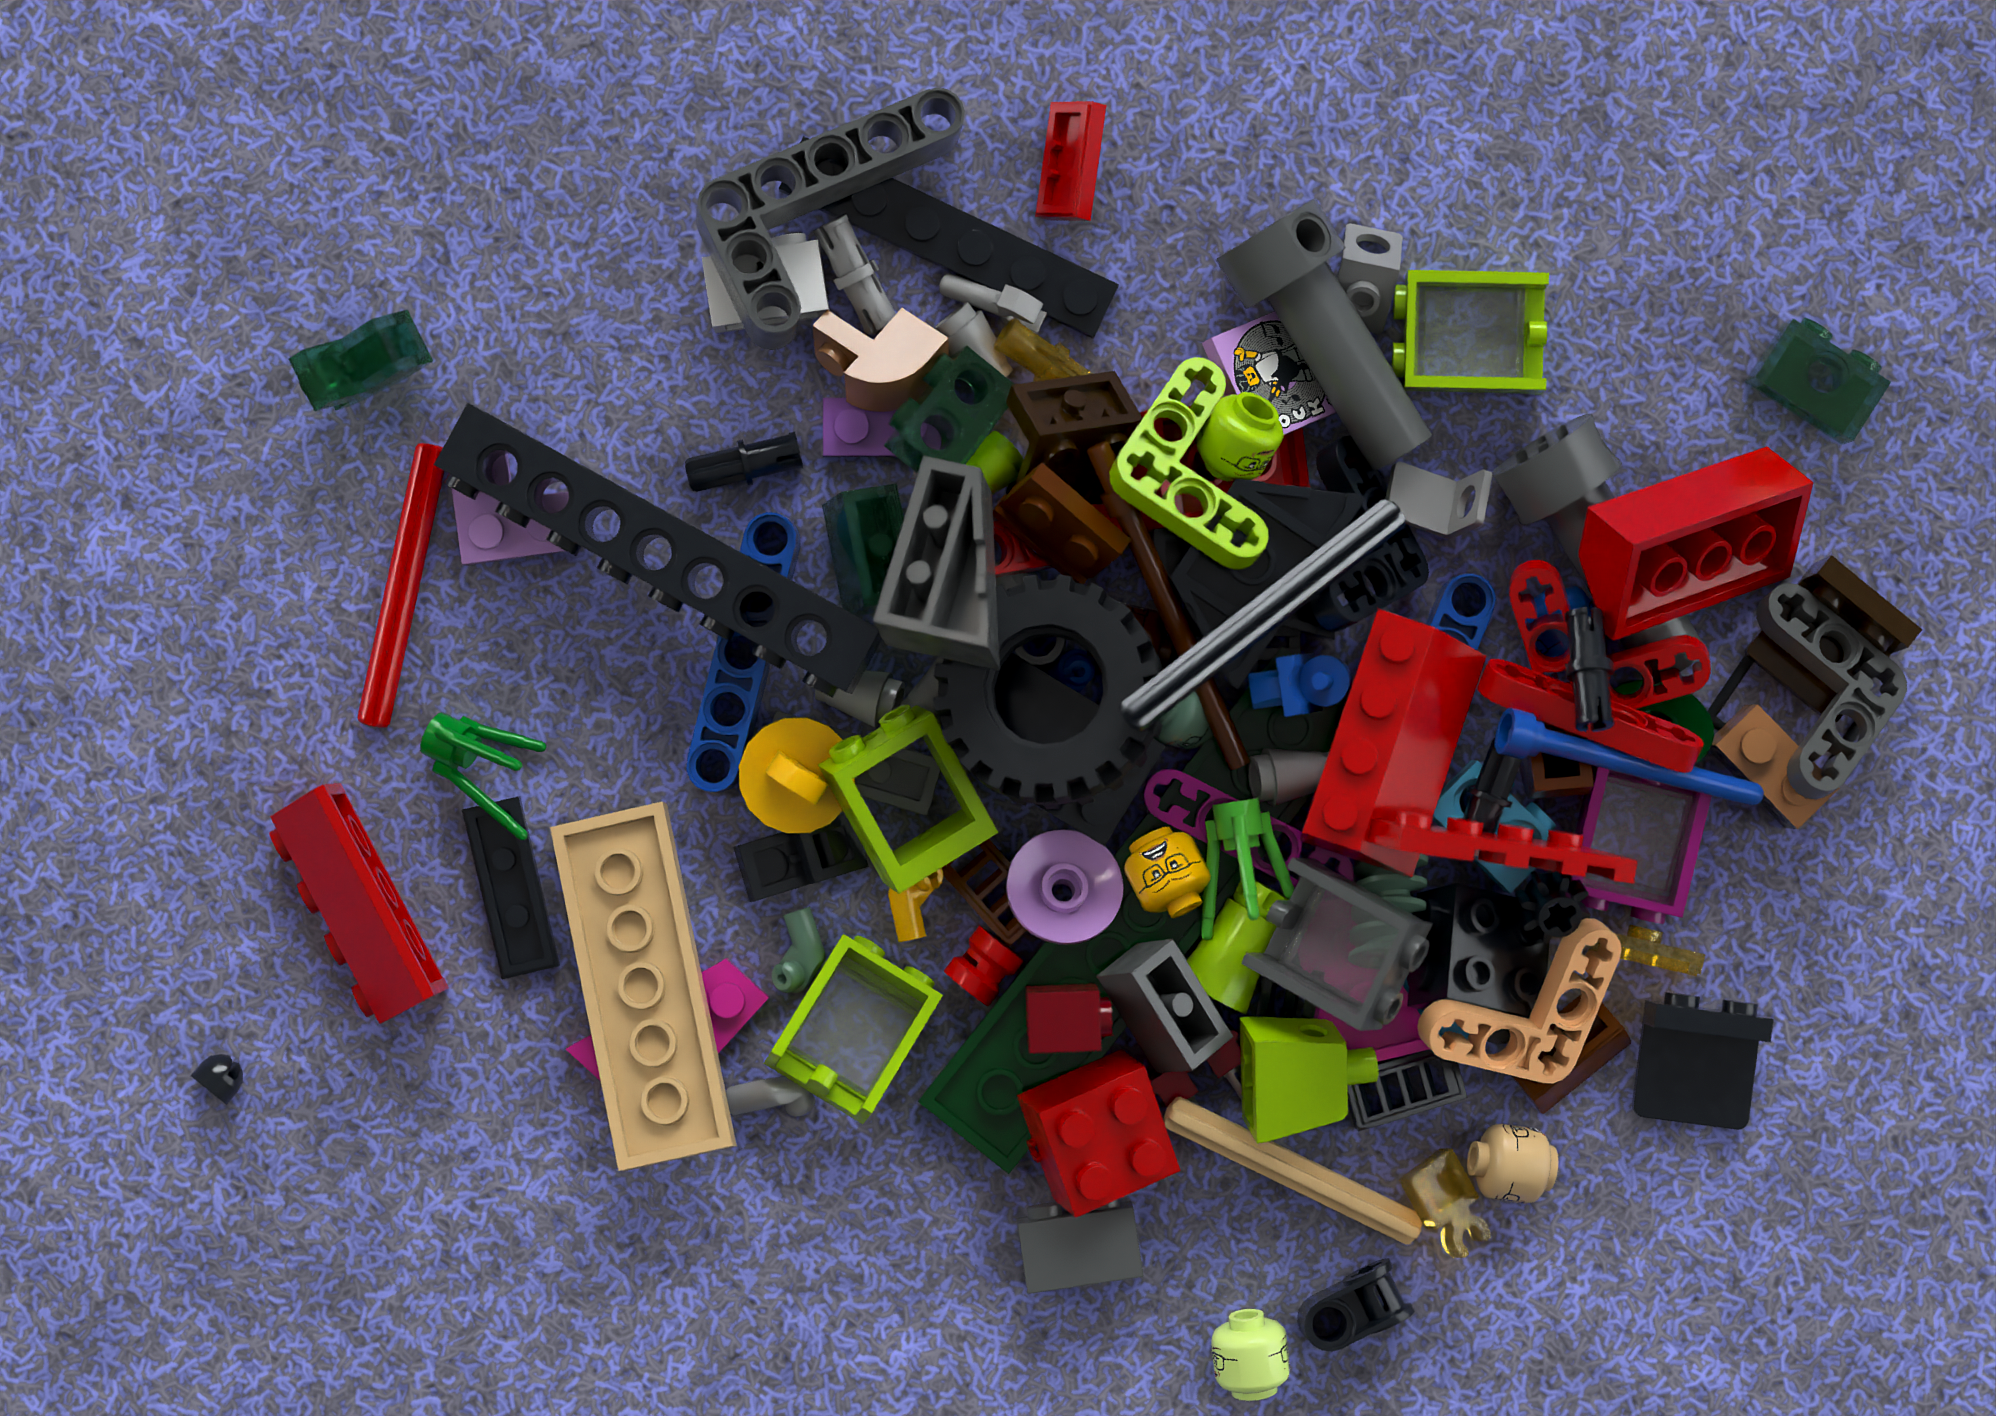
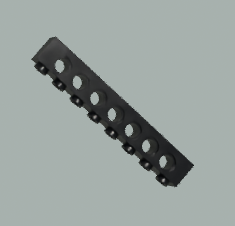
(482, 439)

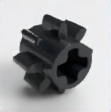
(1562, 917)

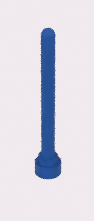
(1522, 735)

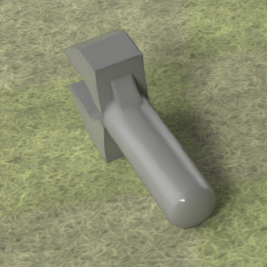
(1007, 304)

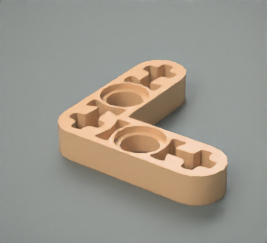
(1532, 1035)

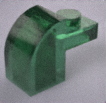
(361, 362)

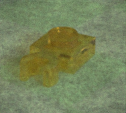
(1441, 1199)

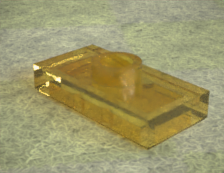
(1645, 947)

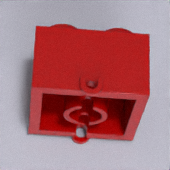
(1098, 1133)

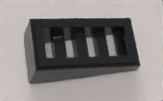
(1359, 1106)

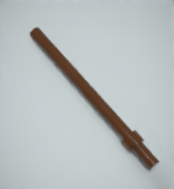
(1167, 604)

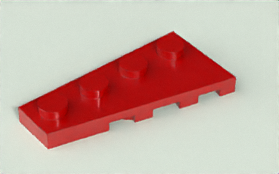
(1509, 847)

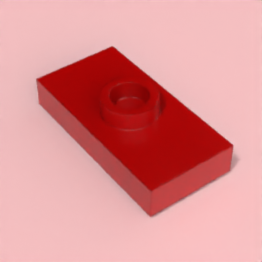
(1070, 161)

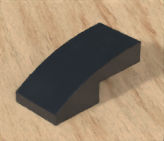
(799, 859)

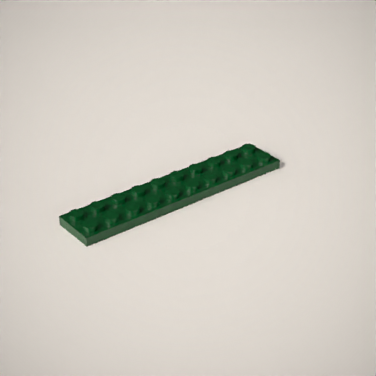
(993, 1065)

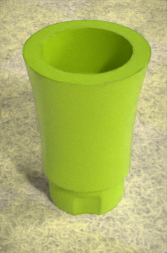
(1219, 959)

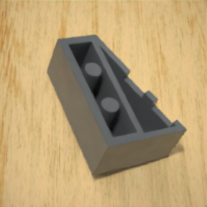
(943, 569)

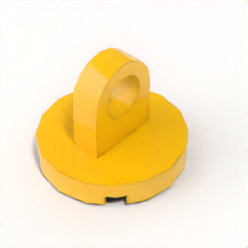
(783, 776)

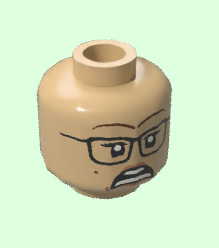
(1513, 1163)

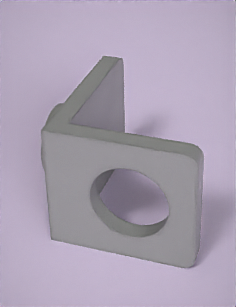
(1370, 277)
(1438, 502)

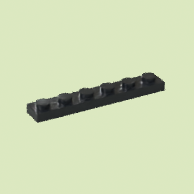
(973, 249)

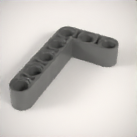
(810, 192)

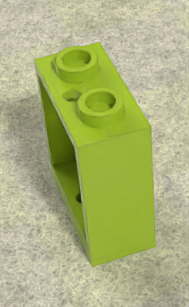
(936, 845)

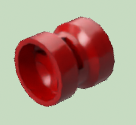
(983, 965)

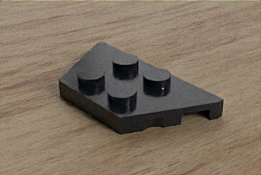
(1297, 526)

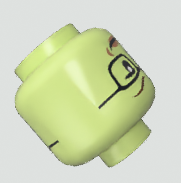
(1250, 1355)

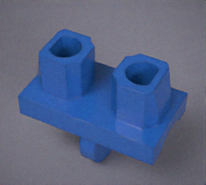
(1301, 684)

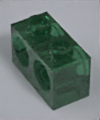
(958, 423)

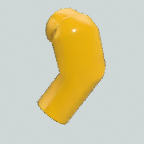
(907, 905)

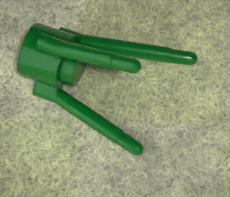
(459, 743)

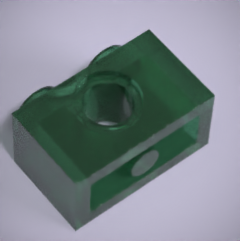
(1784, 379)

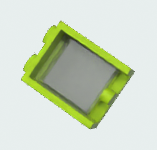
(1471, 331)
(854, 1027)

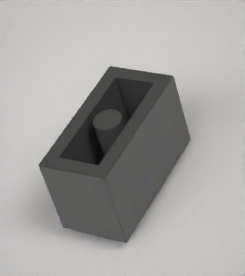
(1164, 1006)
(1080, 1250)

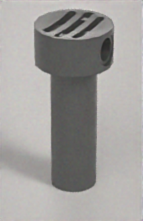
(1292, 272)
(1558, 482)

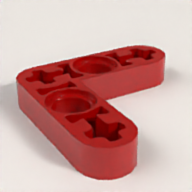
(1664, 650)

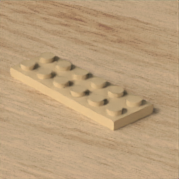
(643, 987)

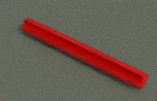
(401, 587)

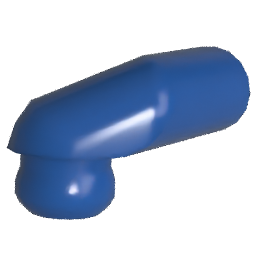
(1073, 669)

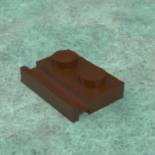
(1060, 525)

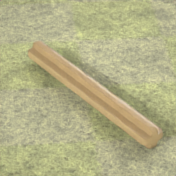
(1292, 1170)

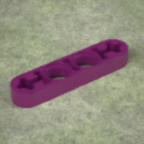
(1189, 788)

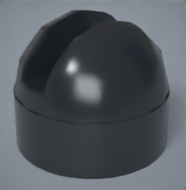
(220, 1076)

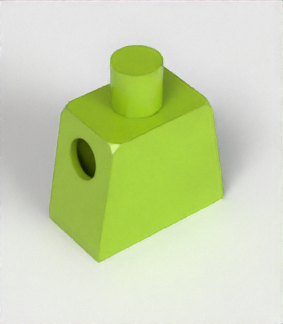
(1297, 1074)

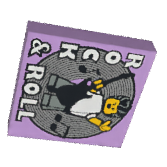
(1266, 362)

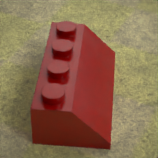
(1693, 540)
(1393, 738)
(357, 902)

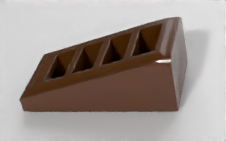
(1013, 929)

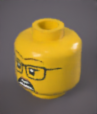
(1167, 872)

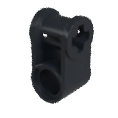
(1358, 1306)

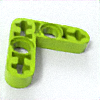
(1162, 462)

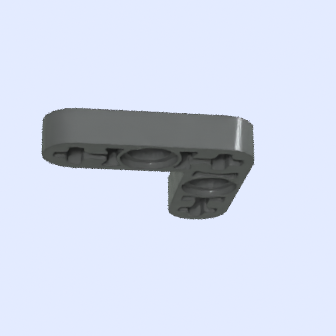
(1853, 693)

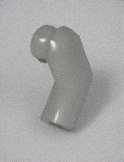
(768, 1094)

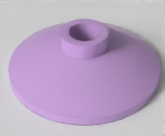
(1069, 860)

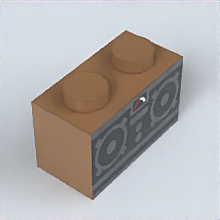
(1759, 752)

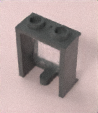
(1341, 947)

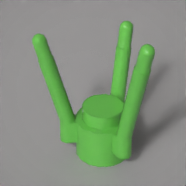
(1239, 827)

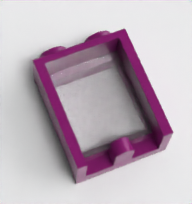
(1645, 823)

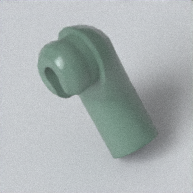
(803, 956)

